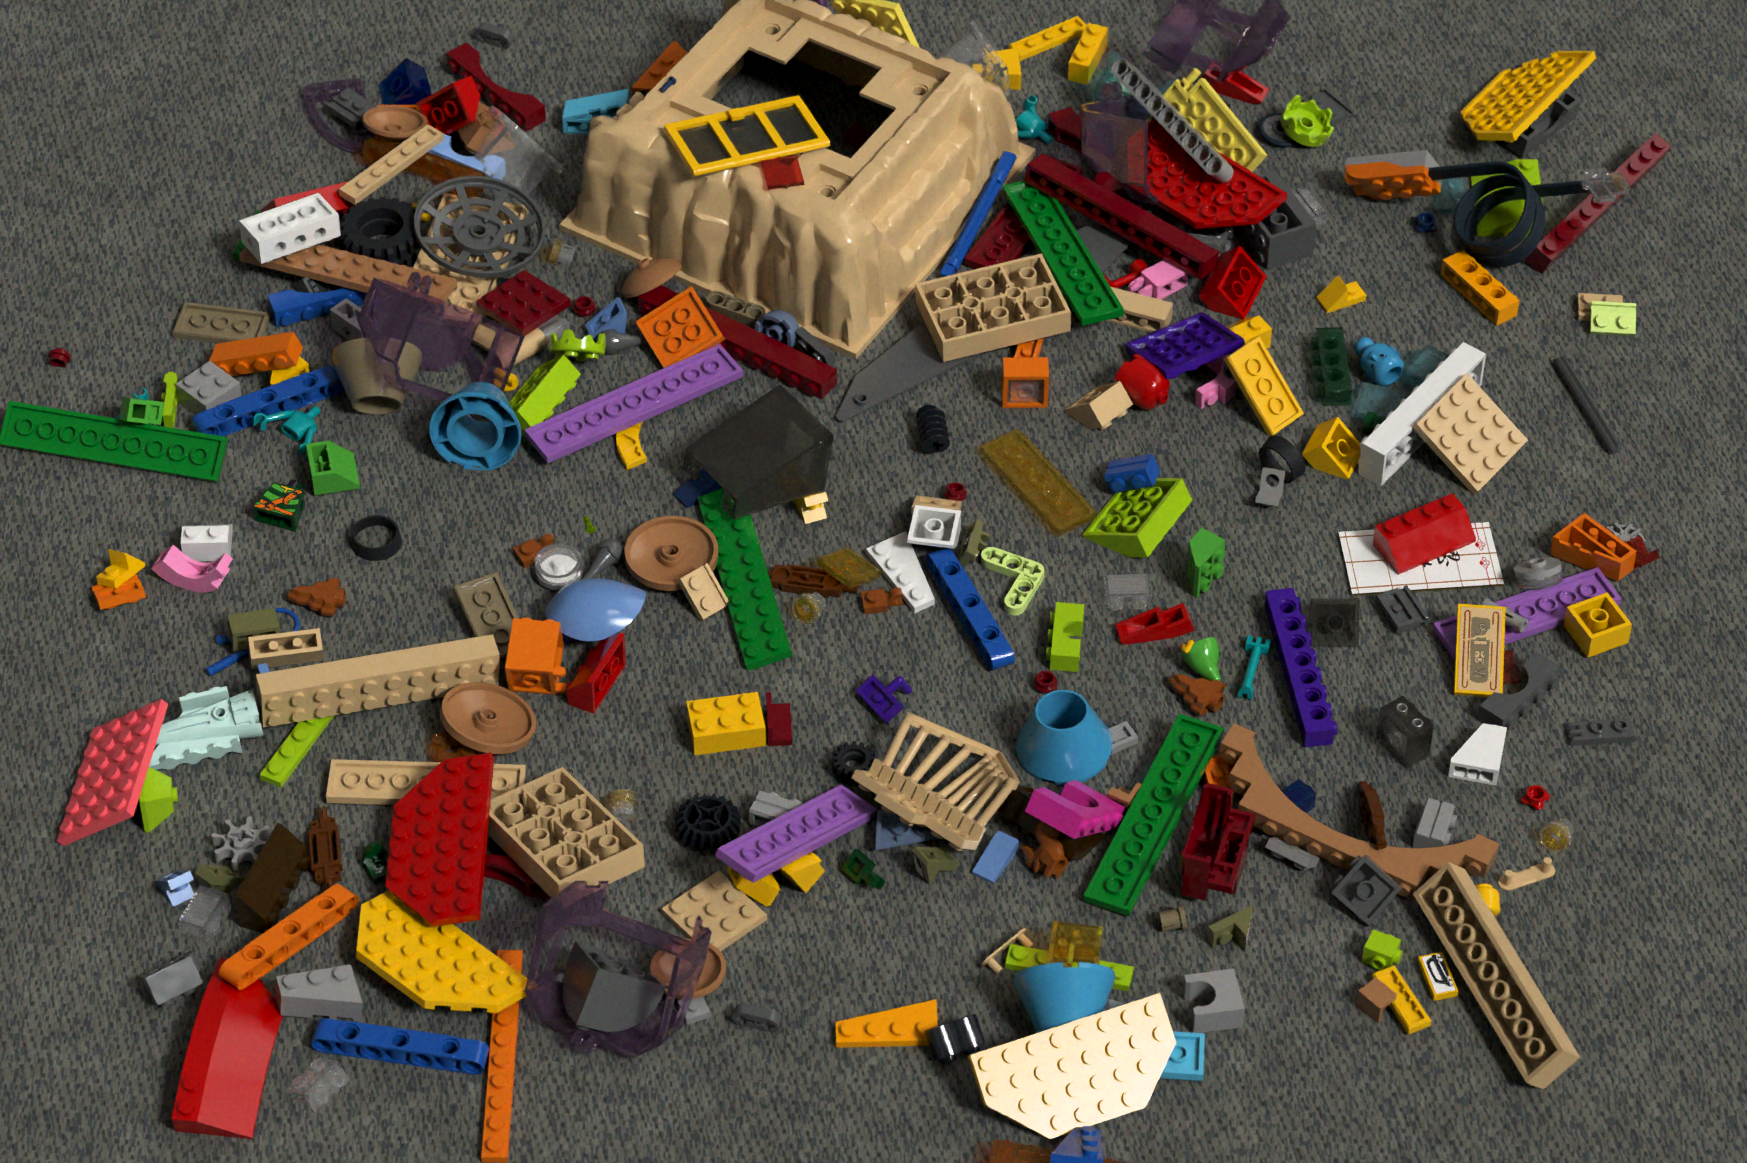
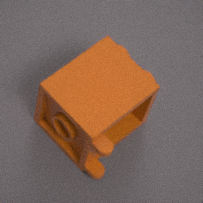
(535, 657)

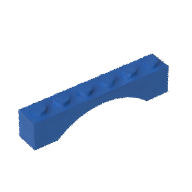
(294, 306)

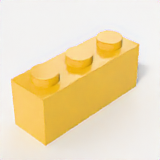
(1087, 53)

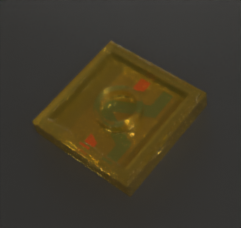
(849, 567)

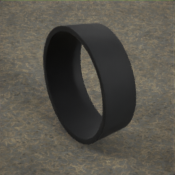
(1287, 452)
(376, 553)

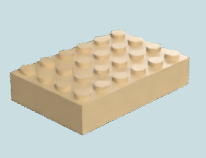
(992, 307)
(562, 834)

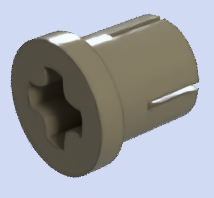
(1173, 919)

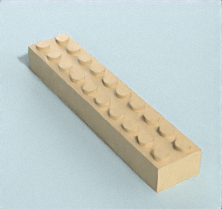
(374, 680)
(1496, 976)

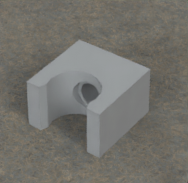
(1224, 999)

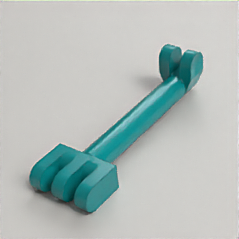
(1255, 649)

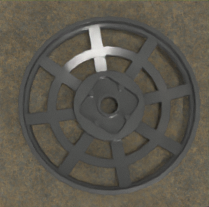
(473, 221)

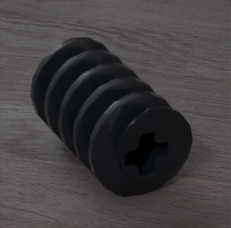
(932, 429)

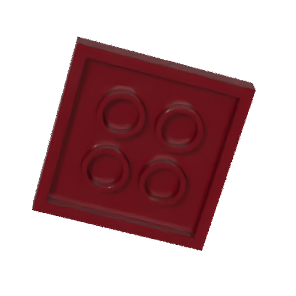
(523, 303)

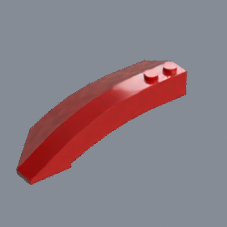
(227, 1060)

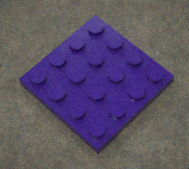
(1186, 345)

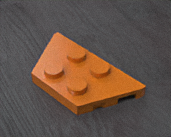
(660, 68)

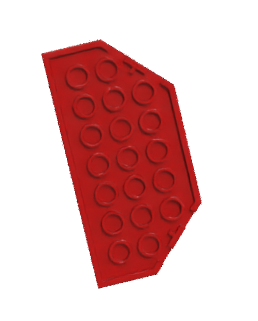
(1199, 198)
(442, 841)

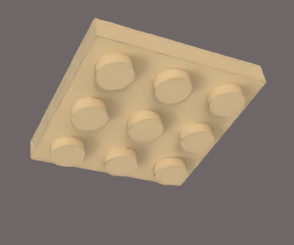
(721, 907)

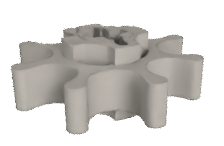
(240, 842)

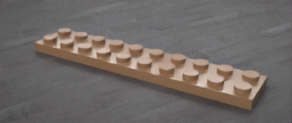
(349, 269)

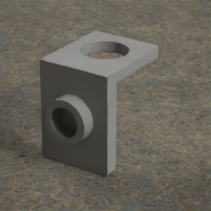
(1268, 494)

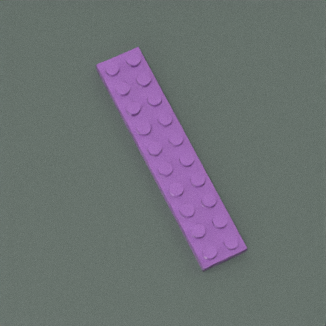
(633, 403)

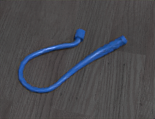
(230, 660)

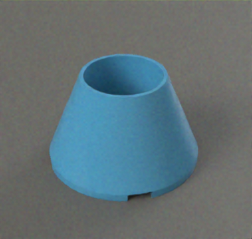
(473, 441)
(1063, 739)
(1063, 994)

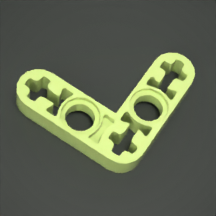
(1022, 576)

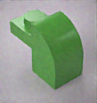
(141, 410)

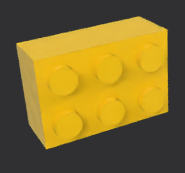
(726, 723)

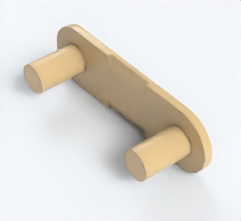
(1539, 872)
(991, 962)

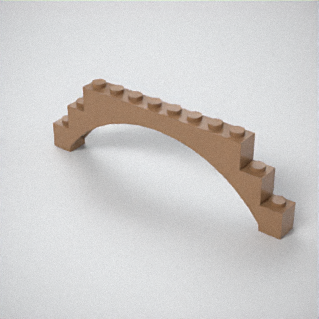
(1283, 819)

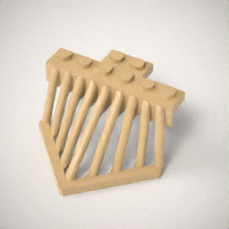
(930, 809)

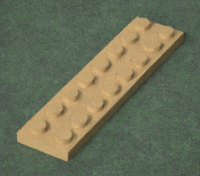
(391, 780)

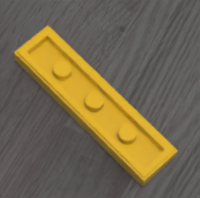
(1049, 38)

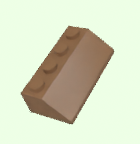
(477, 131)

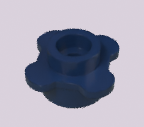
(1425, 222)

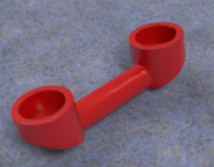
(1135, 272)

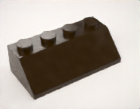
(1014, 812)
(271, 880)

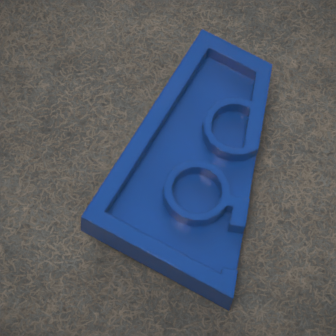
(1080, 1146)

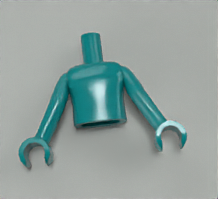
(1030, 123)
(295, 428)

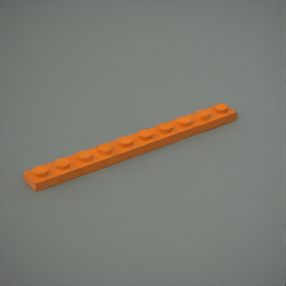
(501, 1074)

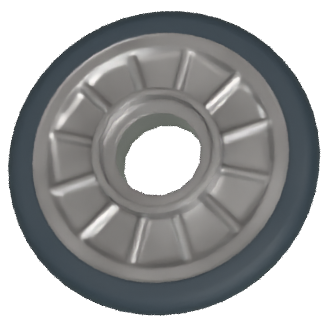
(1269, 132)

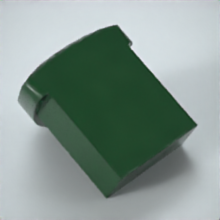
(375, 862)

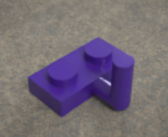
(881, 697)

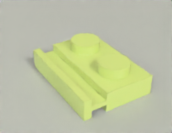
(1613, 318)

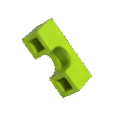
(1065, 651)

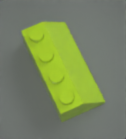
(543, 391)

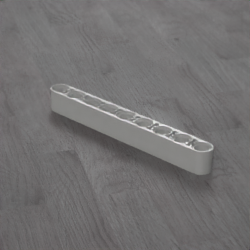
(1172, 120)

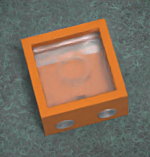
(1025, 382)

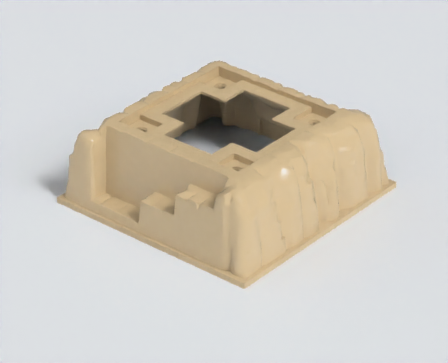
(858, 229)

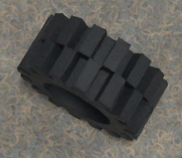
(849, 753)

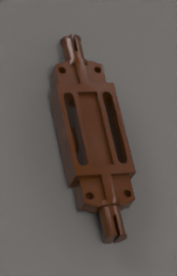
(807, 580)
(1371, 814)
(324, 831)

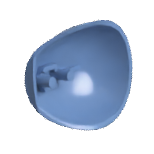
(595, 608)

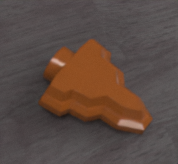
(320, 596)
(1199, 693)

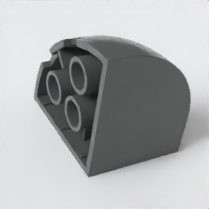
(607, 992)

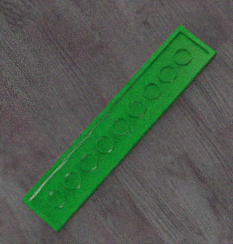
(1064, 253)
(113, 441)
(746, 585)
(1153, 815)

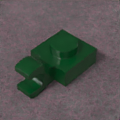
(860, 869)

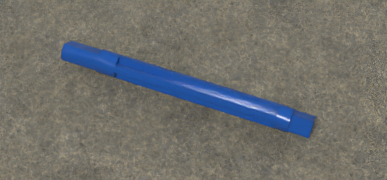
(978, 214)

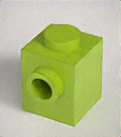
(1382, 950)

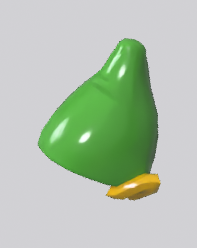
(1202, 657)

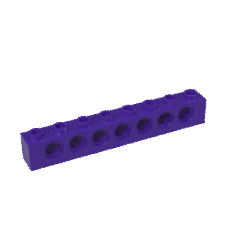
(1299, 667)

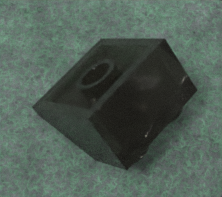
(1334, 622)

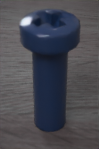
(671, 81)

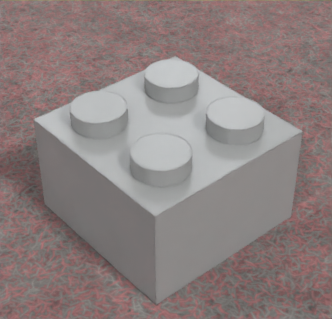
(207, 388)

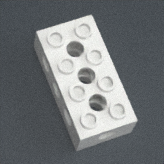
(290, 228)

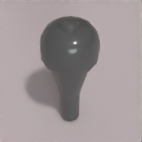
(619, 341)
(609, 553)

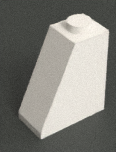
(1480, 755)

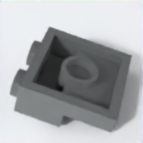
(1366, 889)

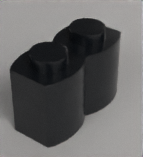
(955, 1037)

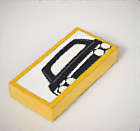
(1438, 976)

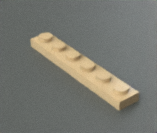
(391, 164)

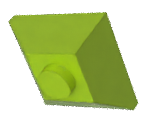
(156, 799)

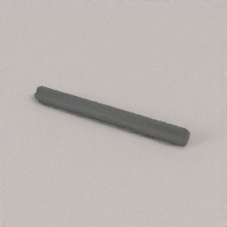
(1587, 405)

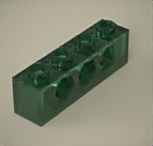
(1333, 366)

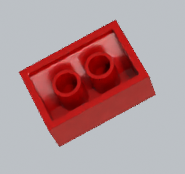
(451, 106)
(1233, 284)
(597, 674)

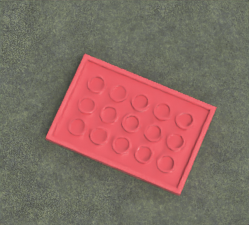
(112, 772)

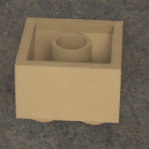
(1101, 406)

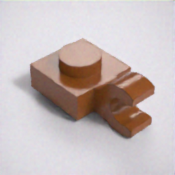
(527, 551)
(877, 601)

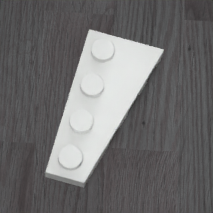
(902, 570)

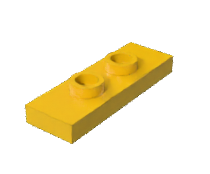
(1406, 1005)

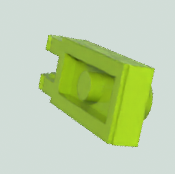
(170, 399)

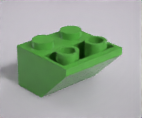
(331, 468)
(1204, 560)

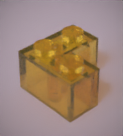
(1074, 943)

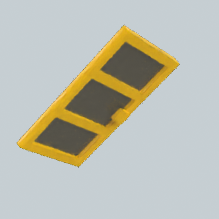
(746, 135)

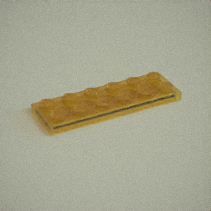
(1038, 482)

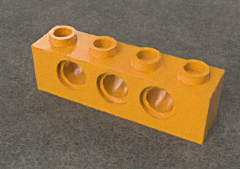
(1480, 287)

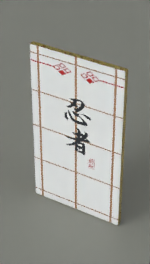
(1462, 569)

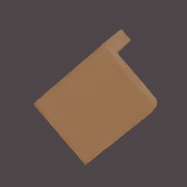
(1123, 796)
(1374, 998)

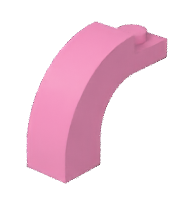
(1218, 388)
(190, 574)

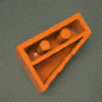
(1593, 546)

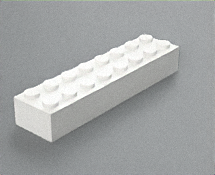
(1395, 438)

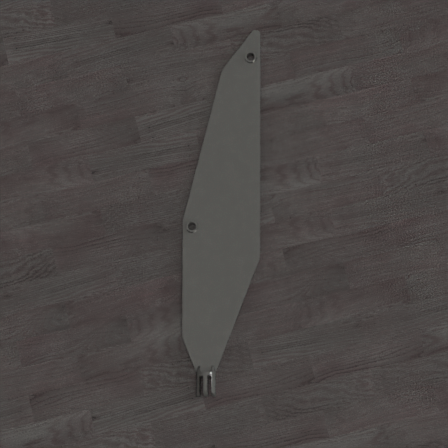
(916, 355)

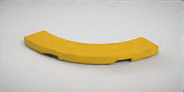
(629, 447)

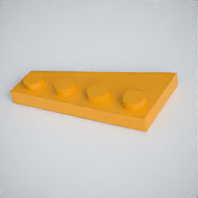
(889, 1028)

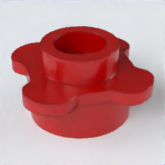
(1539, 794)

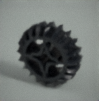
(707, 829)

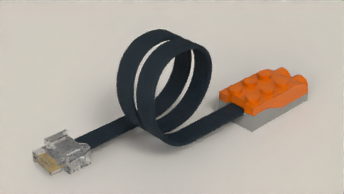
(1420, 175)

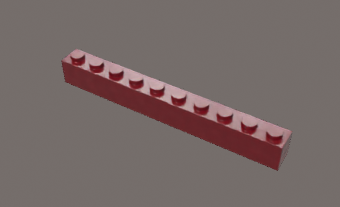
(1589, 213)
(1121, 216)
(759, 350)

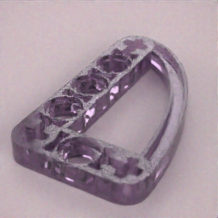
(324, 130)

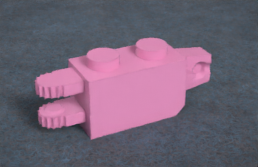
(1159, 280)

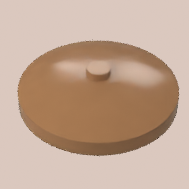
(668, 550)
(487, 718)

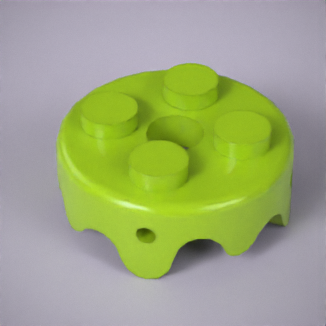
(1316, 120)
(581, 349)

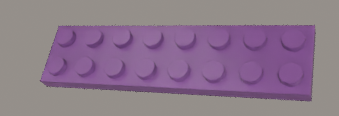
(1541, 607)
(796, 833)

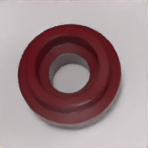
(584, 306)
(59, 357)
(955, 491)
(1045, 682)

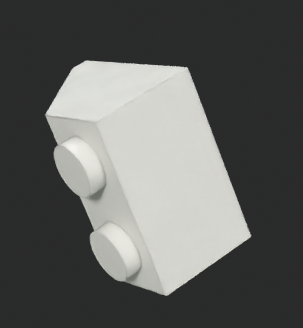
(935, 527)
(206, 541)

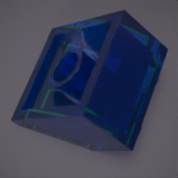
(405, 84)

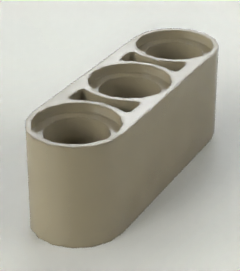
(735, 308)

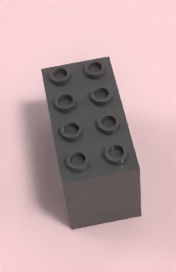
(1282, 235)

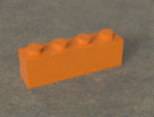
(257, 354)

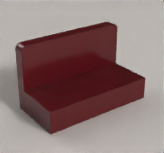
(778, 723)

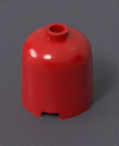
(1143, 383)

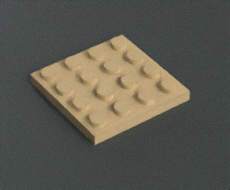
(1470, 433)

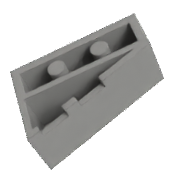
(319, 992)

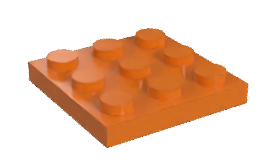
(680, 328)

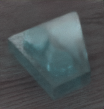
(1450, 195)

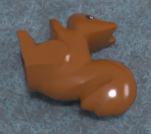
(1048, 855)

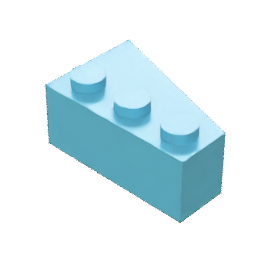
(579, 111)

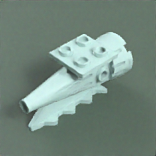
(207, 728)

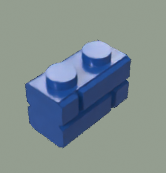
(1132, 473)

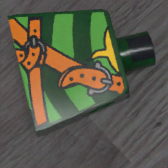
(281, 506)

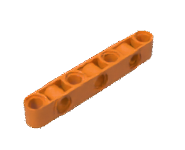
(288, 936)

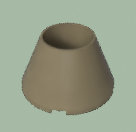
(363, 378)

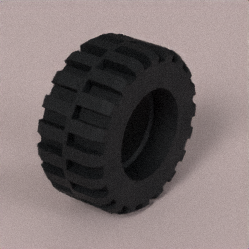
(381, 218)

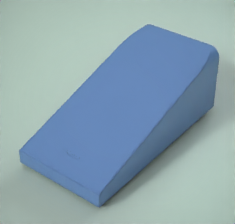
(996, 857)

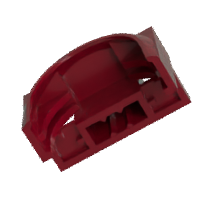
(1215, 845)

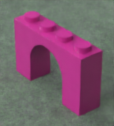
(1076, 811)

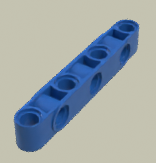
(280, 397)
(970, 609)
(400, 1046)

